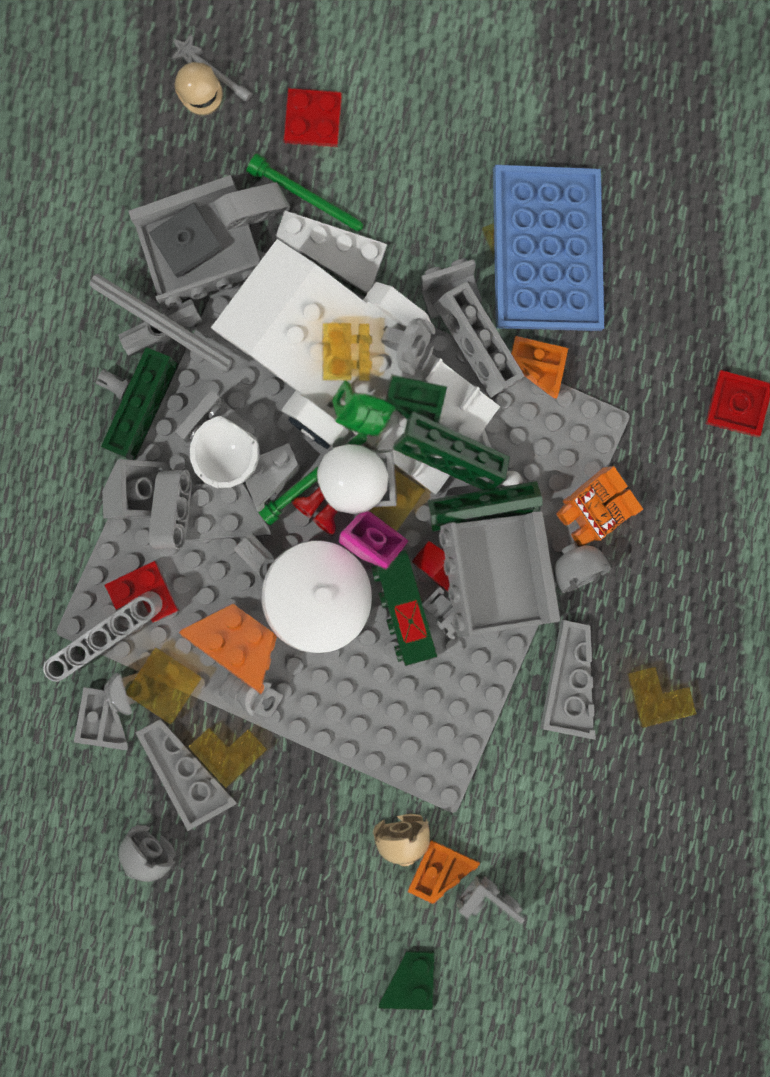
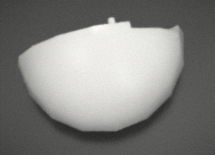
(223, 453)
(352, 478)

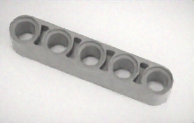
(94, 645)

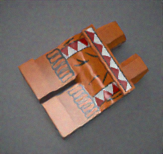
(599, 506)

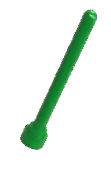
(259, 167)
(272, 510)

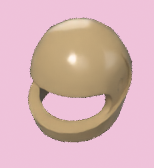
(197, 85)

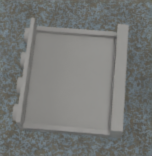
(218, 271)
(499, 574)

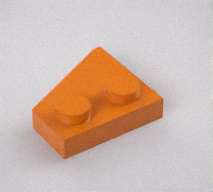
(540, 363)
(439, 871)

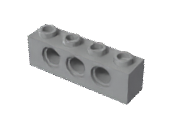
(478, 339)

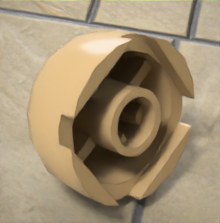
(403, 840)

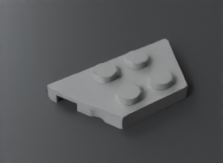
(223, 514)

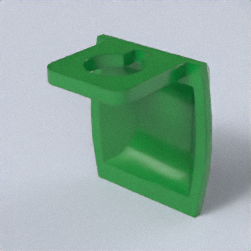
(361, 411)

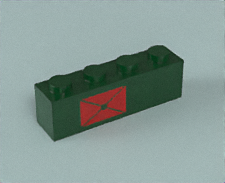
(406, 611)

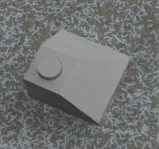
(130, 489)

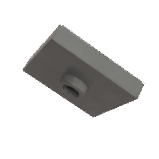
(185, 240)

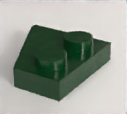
(416, 396)

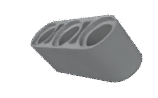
(251, 205)
(170, 509)

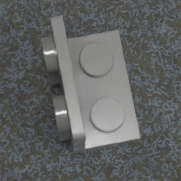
(440, 281)
(207, 409)
(472, 899)

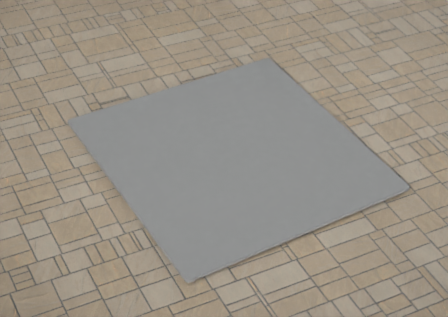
(356, 704)

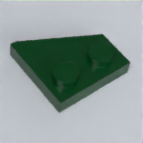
(411, 983)

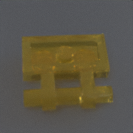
(337, 352)

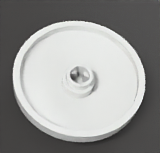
(316, 596)

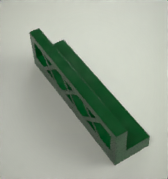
(140, 404)
(455, 451)
(485, 504)

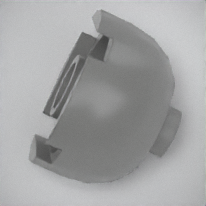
(579, 566)
(144, 855)

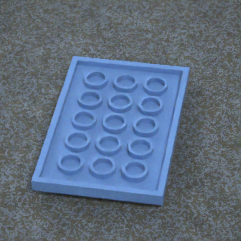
(548, 248)

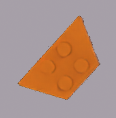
(235, 643)

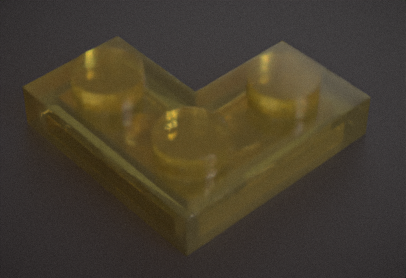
(653, 705)
(224, 761)

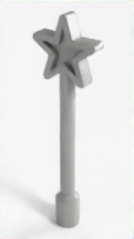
(188, 52)

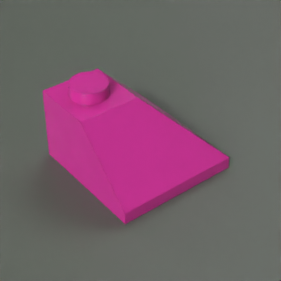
(372, 539)

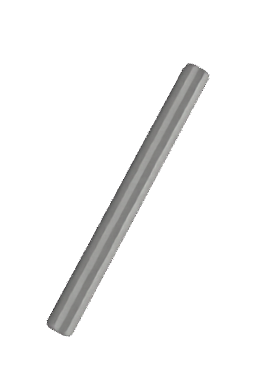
(161, 322)

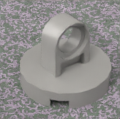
(411, 345)

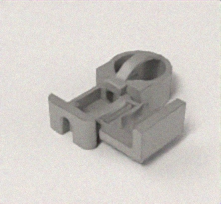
(441, 608)

